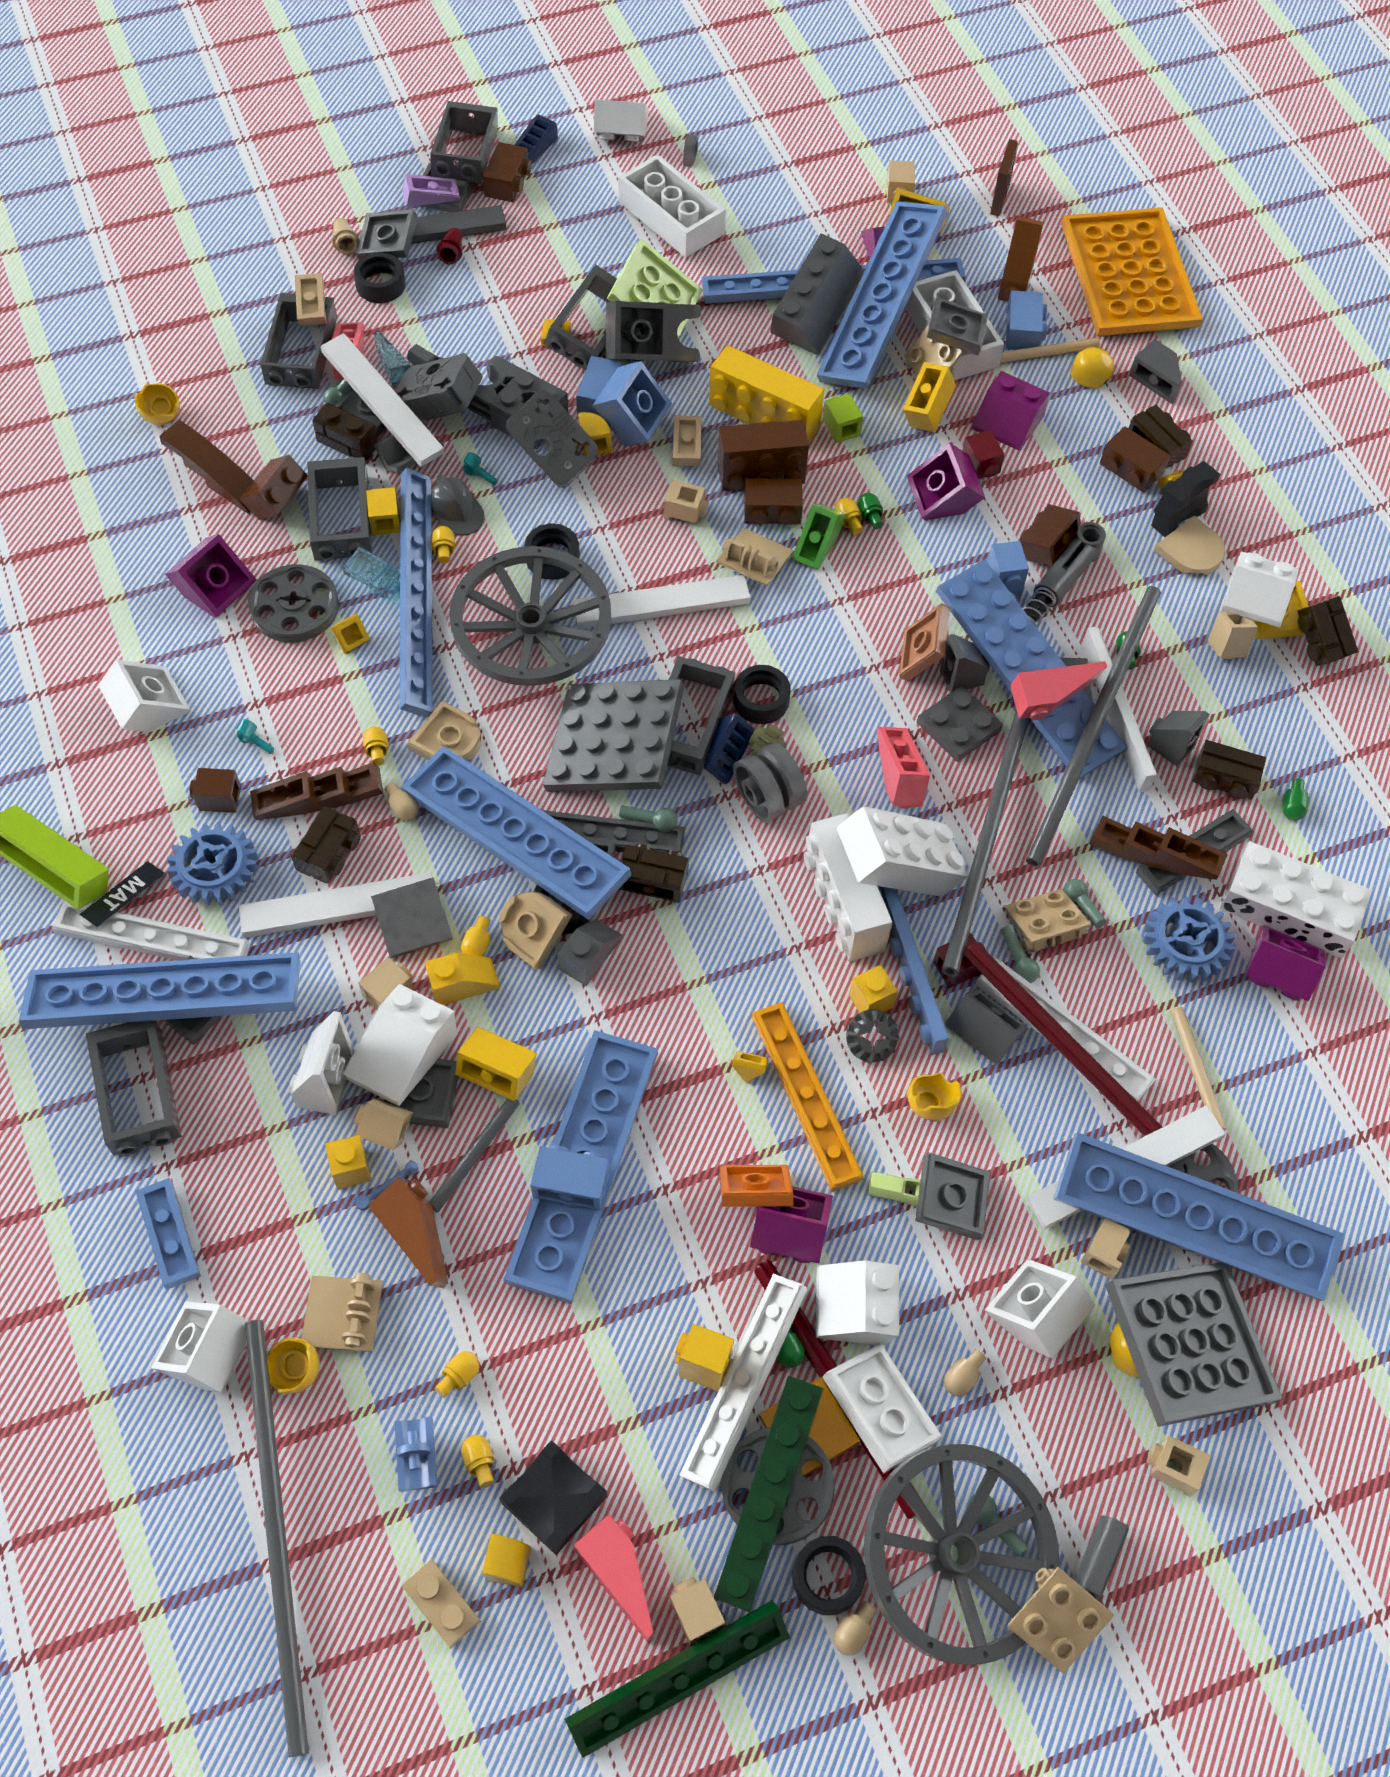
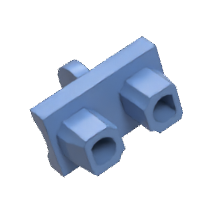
(415, 1454)

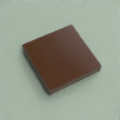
(1004, 177)

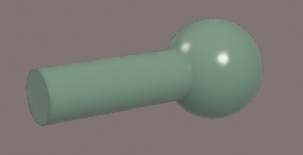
(335, 394)
(663, 819)
(1078, 893)
(1024, 966)
(1010, 1538)

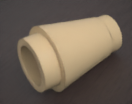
(344, 237)

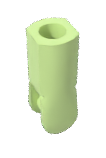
(893, 1188)

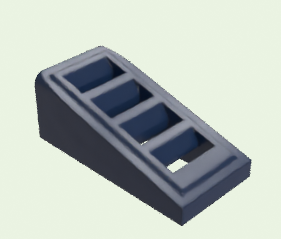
(542, 128)
(728, 728)

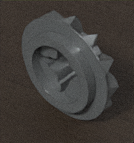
(863, 1024)

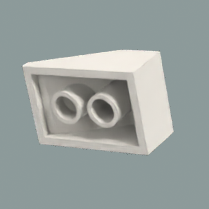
(401, 1044)
(323, 1061)

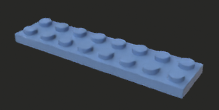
(882, 294)
(1015, 646)
(517, 832)
(160, 990)
(597, 1120)
(1199, 1216)

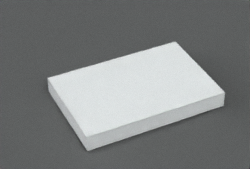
(882, 1407)

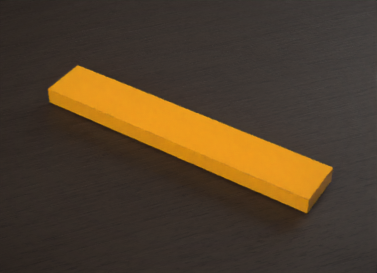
(807, 1097)

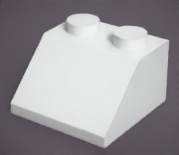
(620, 119)
(1260, 588)
(142, 695)
(858, 1302)
(1041, 1307)
(203, 1346)

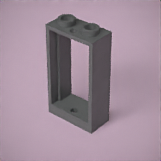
(457, 118)
(562, 342)
(290, 374)
(330, 475)
(690, 757)
(121, 1039)

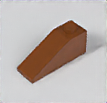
(1021, 257)
(413, 1226)

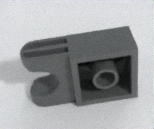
(657, 328)
(509, 391)

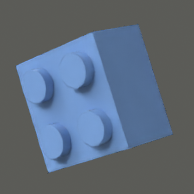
(632, 404)

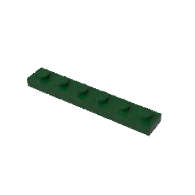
(768, 1494)
(677, 1678)

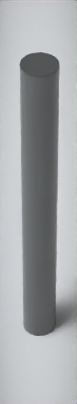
(473, 1154)

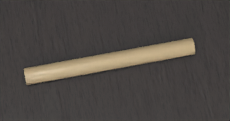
(1048, 350)
(1196, 1064)

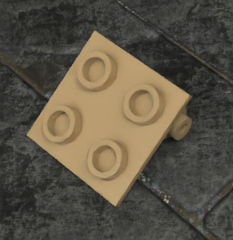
(931, 352)
(754, 556)
(1047, 919)
(342, 1312)
(1060, 1618)

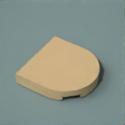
(1192, 548)
(447, 728)
(532, 926)

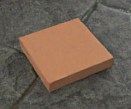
(924, 642)

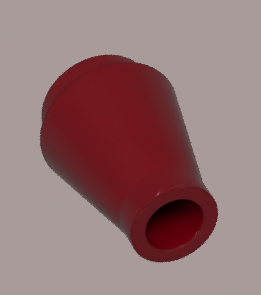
(450, 247)

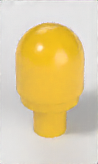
(853, 515)
(443, 543)
(375, 744)
(477, 938)
(458, 1372)
(478, 1459)

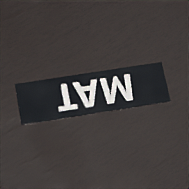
(122, 894)

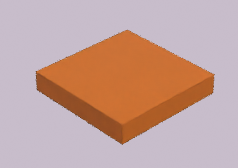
(755, 1185)

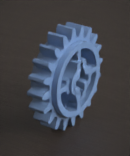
(212, 859)
(1185, 947)

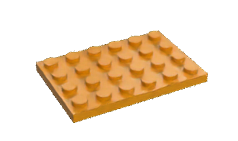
(1131, 271)

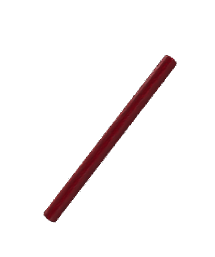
(1061, 1039)
(821, 1362)

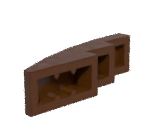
(208, 461)
(311, 793)
(1166, 851)

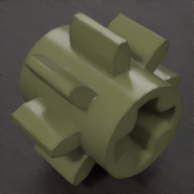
(763, 737)

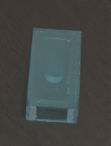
(392, 360)

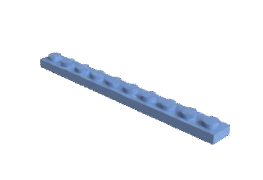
(775, 284)
(415, 594)

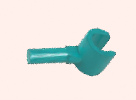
(472, 466)
(246, 734)

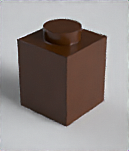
(216, 790)

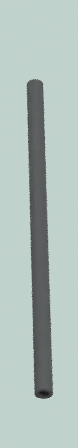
(1093, 727)
(984, 848)
(276, 1541)

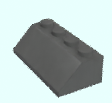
(817, 295)

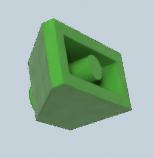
(818, 535)

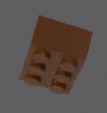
(762, 451)

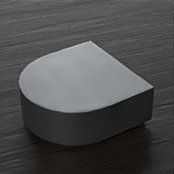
(690, 150)

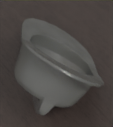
(456, 506)

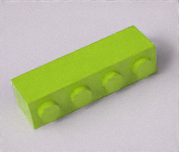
(51, 858)

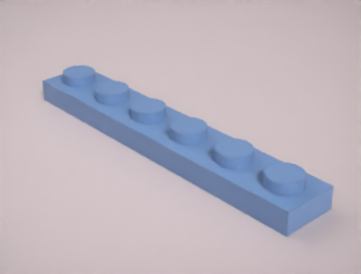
(913, 974)

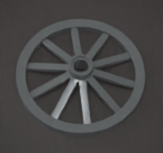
(530, 613)
(966, 1544)

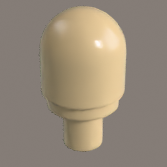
(401, 802)
(964, 1374)
(854, 1630)

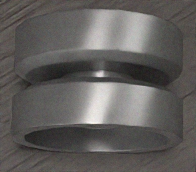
(770, 782)

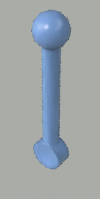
(363, 1201)

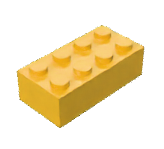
(762, 392)

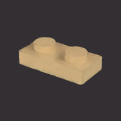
(310, 299)
(687, 440)
(441, 1603)

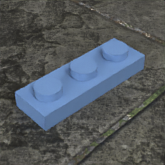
(168, 1233)

